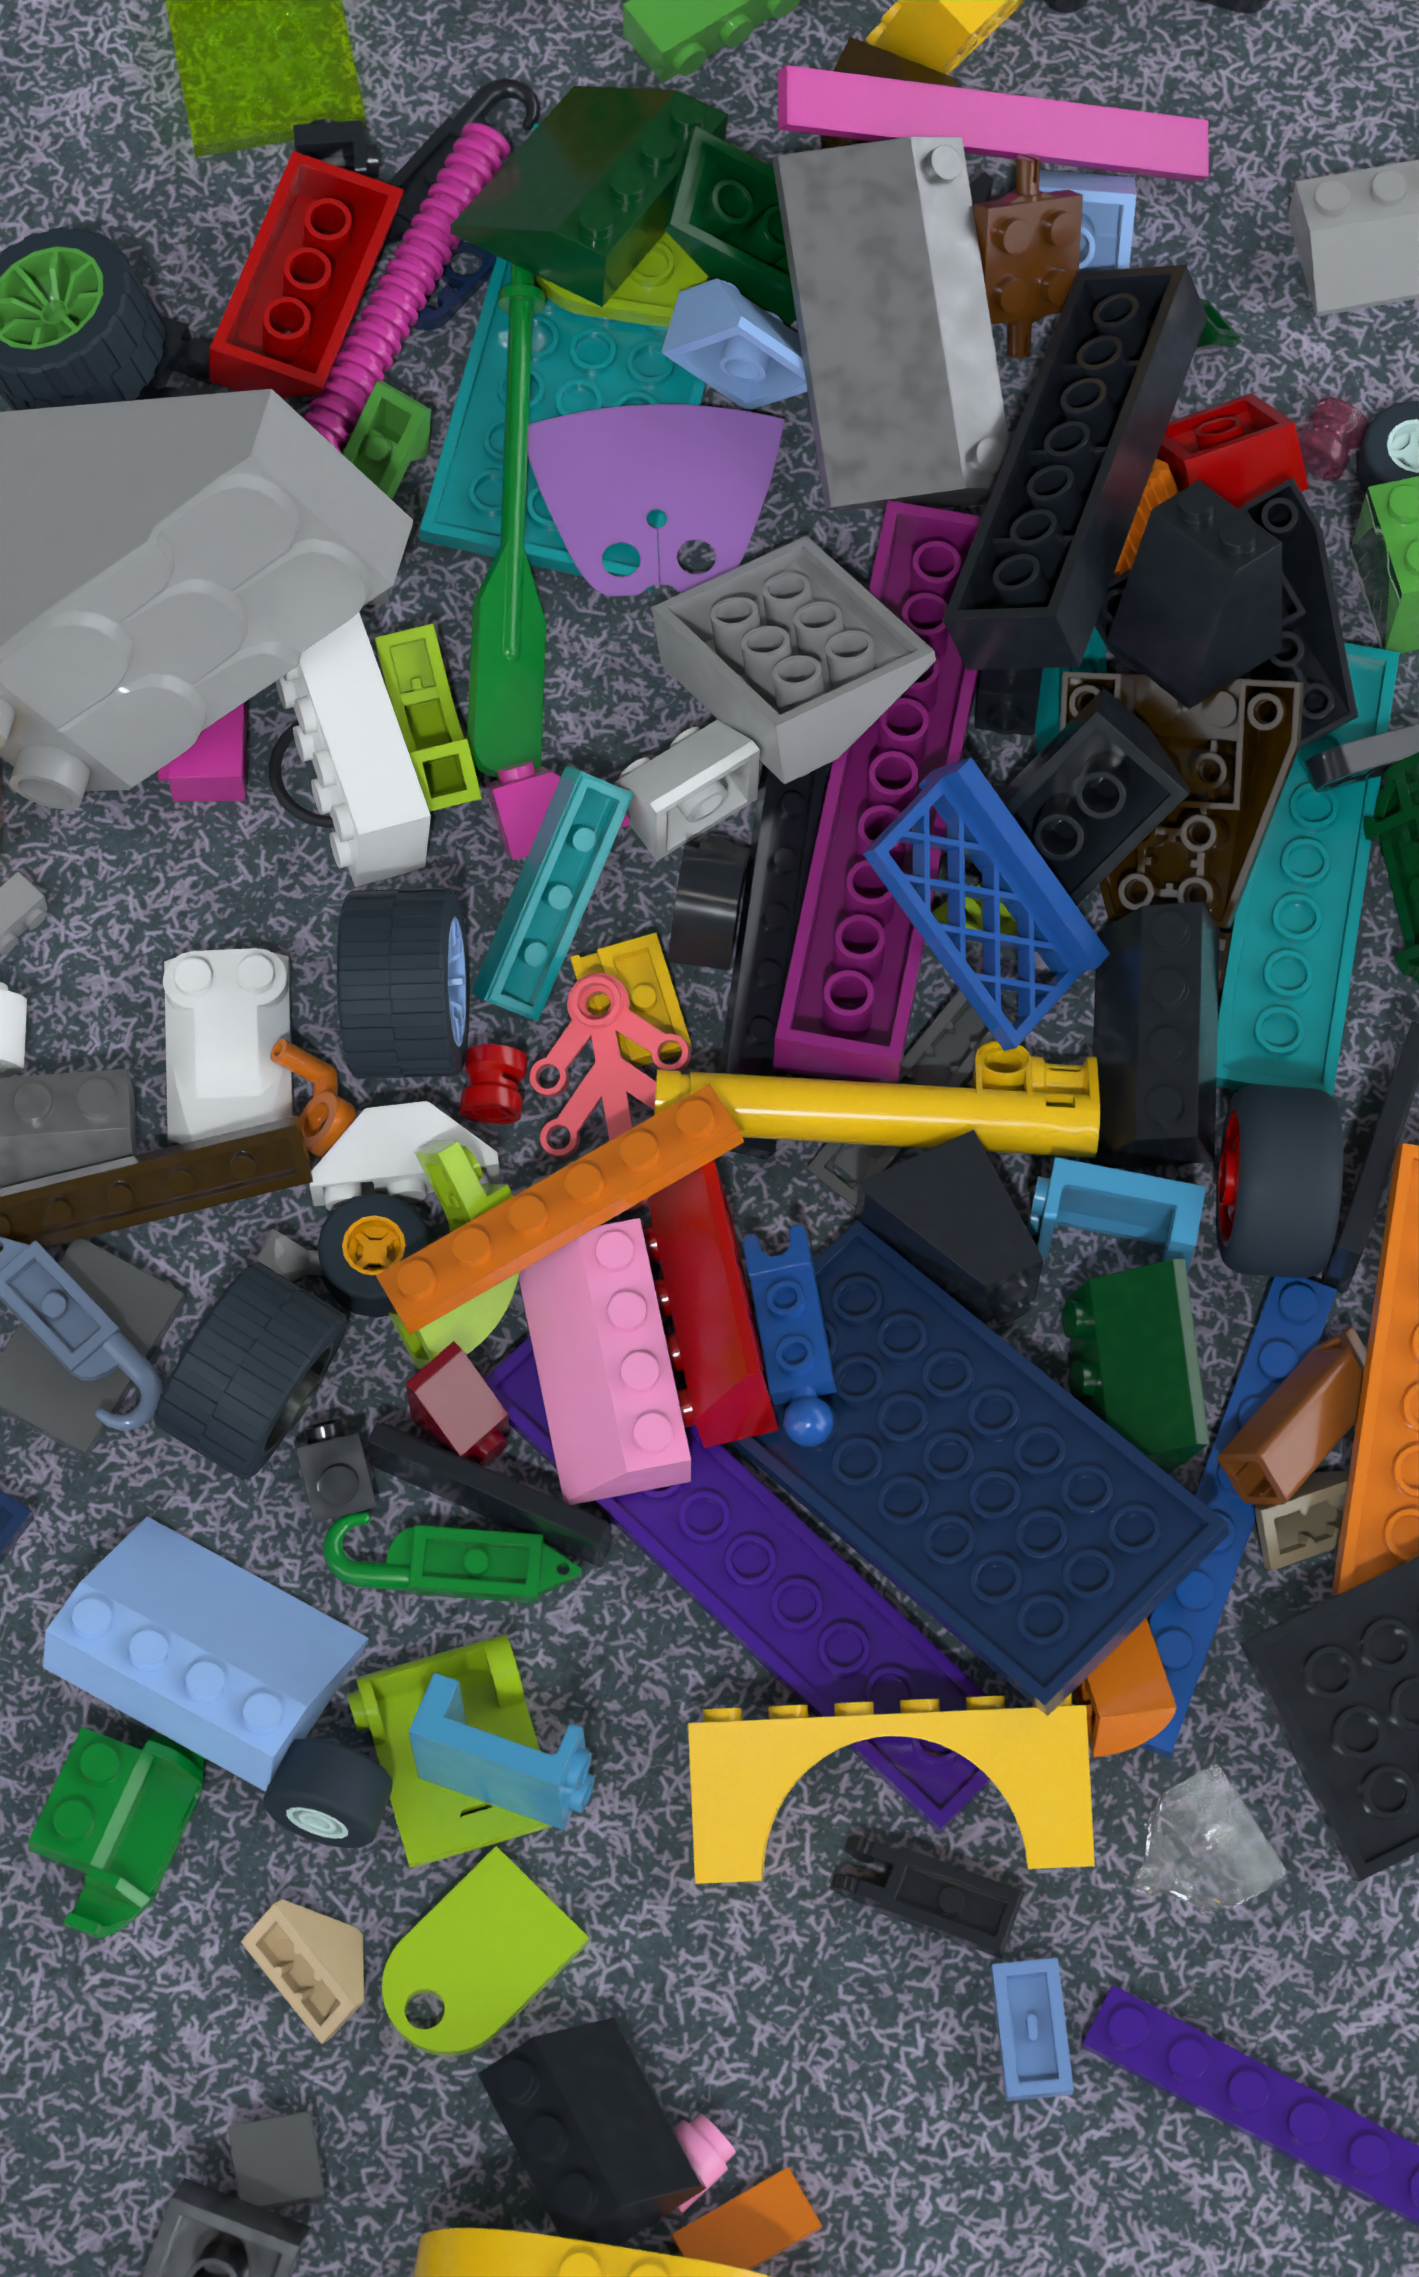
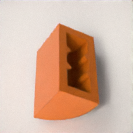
(1127, 1696)

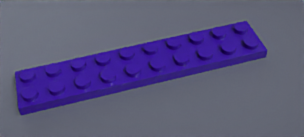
(782, 1600)

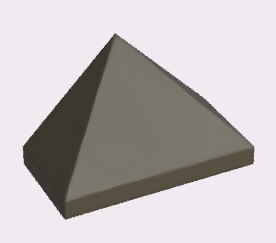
(1306, 1523)

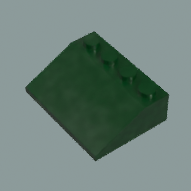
(589, 187)

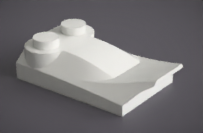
(219, 1038)

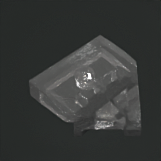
(1206, 1846)

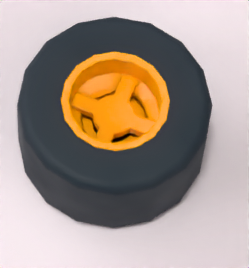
(366, 1233)

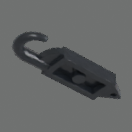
(425, 164)

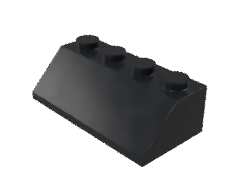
(1157, 1037)

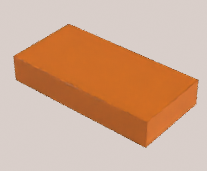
(751, 2225)

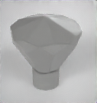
(288, 1257)

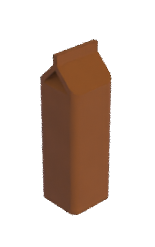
(1298, 1423)

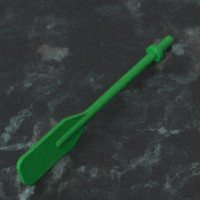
(507, 612)

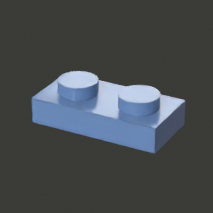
(1031, 2029)

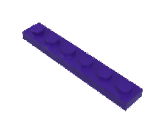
(1257, 2101)

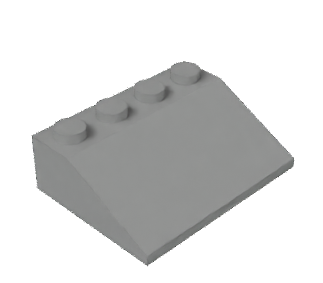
(790, 655)

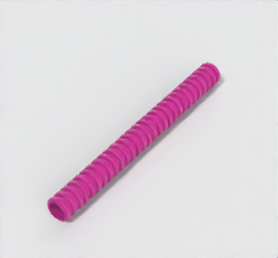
(405, 284)

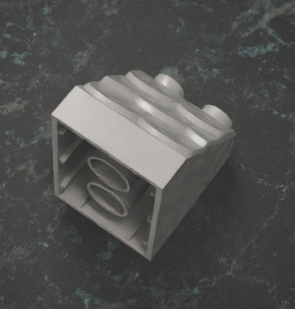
(167, 575)

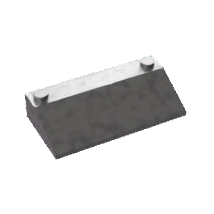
(893, 323)

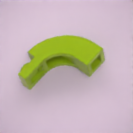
(455, 1180)

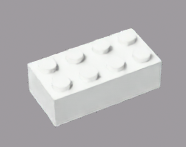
(357, 756)

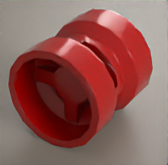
(493, 1084)

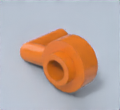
(326, 1114)

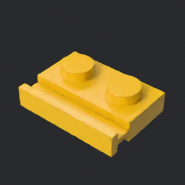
(645, 975)

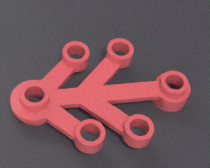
(610, 1075)

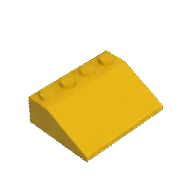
(939, 31)

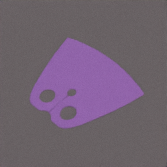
(620, 463)

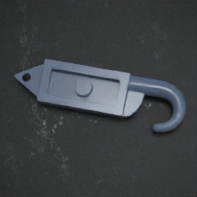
(74, 1327)

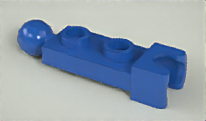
(793, 1335)

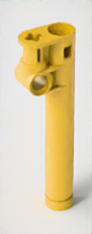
(1012, 1106)

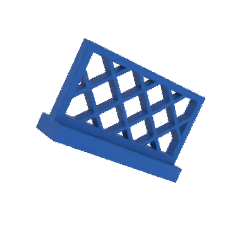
(1010, 875)

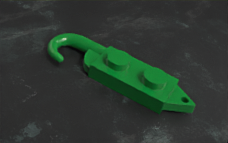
(453, 1563)

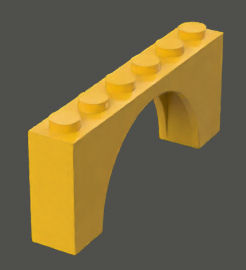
(751, 1765)

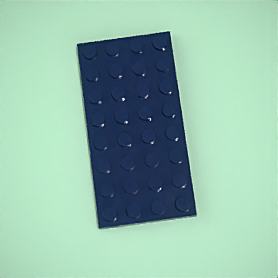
(981, 1480)

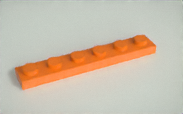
(560, 1208)

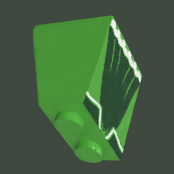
(1388, 562)

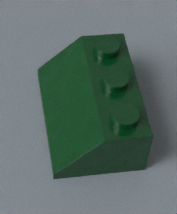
(1139, 1359)

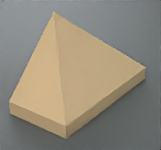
(311, 1963)

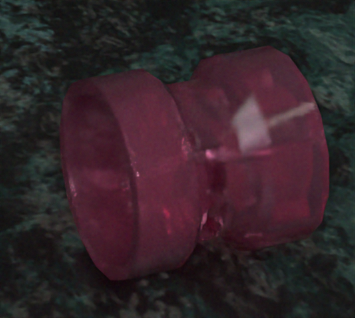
(1332, 433)

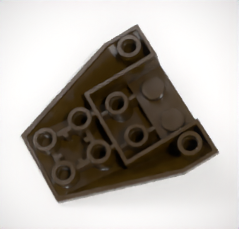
(1235, 762)

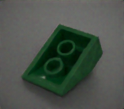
(732, 222)

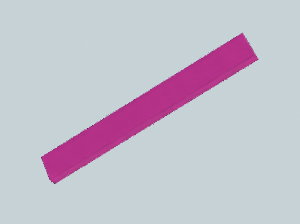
(993, 123)

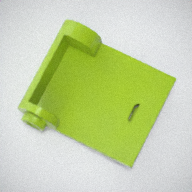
(493, 1701)

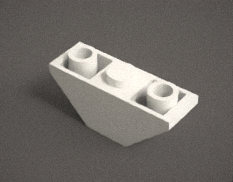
(381, 1158)

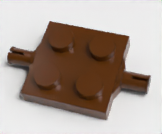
(1028, 253)

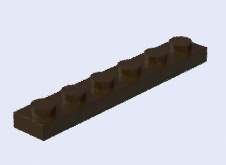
(156, 1184)

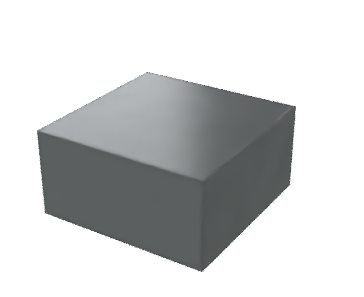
(277, 2161)

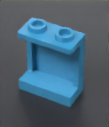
(1117, 1205)
(497, 1768)

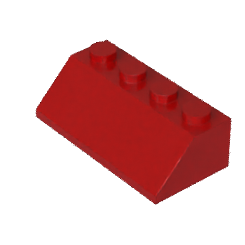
(303, 279)
(710, 1310)

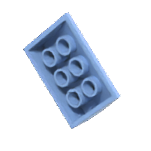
(201, 1650)

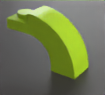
(427, 716)

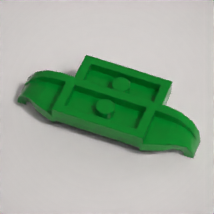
(119, 1822)

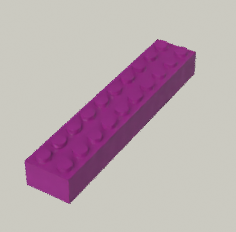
(854, 944)

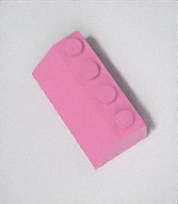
(605, 1366)

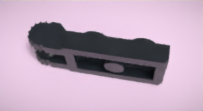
(934, 1896)

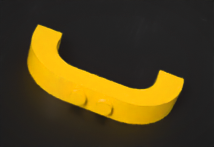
(524, 2254)

